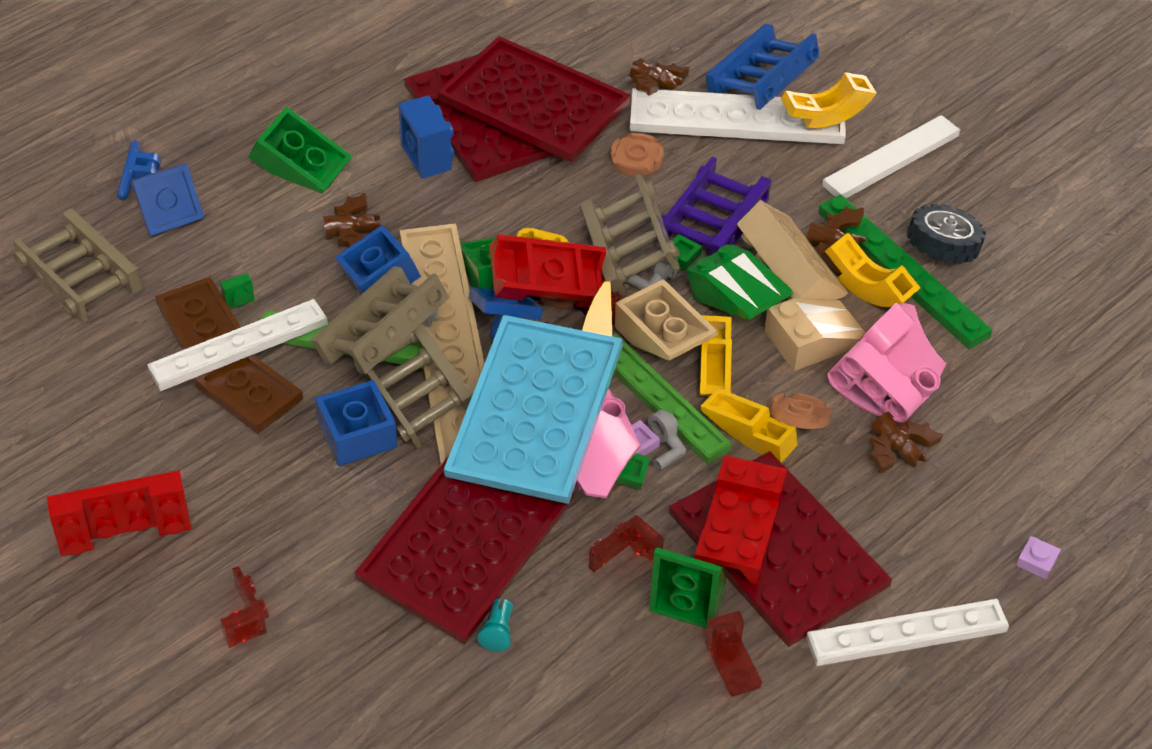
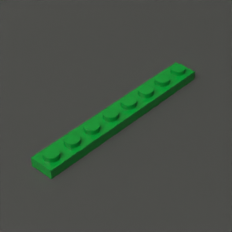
(932, 294)

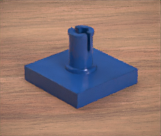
(167, 199)
(487, 302)

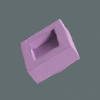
(648, 439)
(1038, 557)

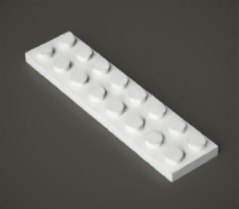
(723, 117)

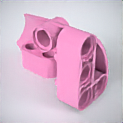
(890, 366)
(608, 450)

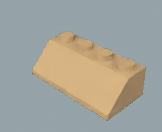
(789, 254)

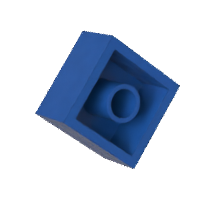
(425, 136)
(374, 257)
(356, 422)

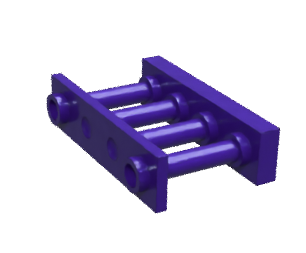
(729, 230)

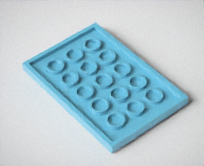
(534, 409)

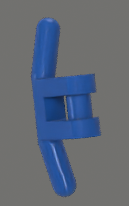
(136, 166)

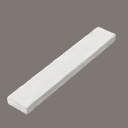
(891, 157)
(237, 344)
(906, 632)

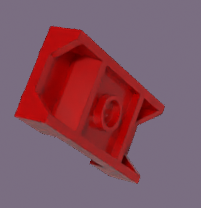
(546, 269)
(118, 509)
(741, 516)

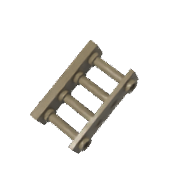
(604, 236)
(90, 244)
(380, 319)
(443, 376)

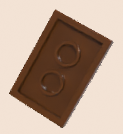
(196, 313)
(250, 391)

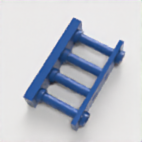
(757, 50)

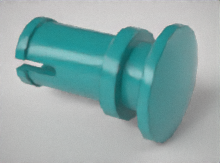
(496, 630)

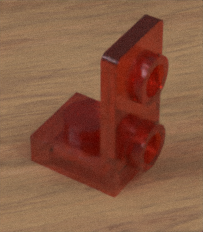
(634, 533)
(250, 622)
(730, 654)

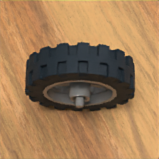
(946, 233)

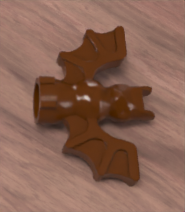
(650, 77)
(347, 224)
(827, 235)
(896, 438)

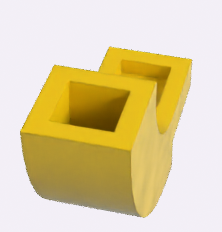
(833, 105)
(867, 279)

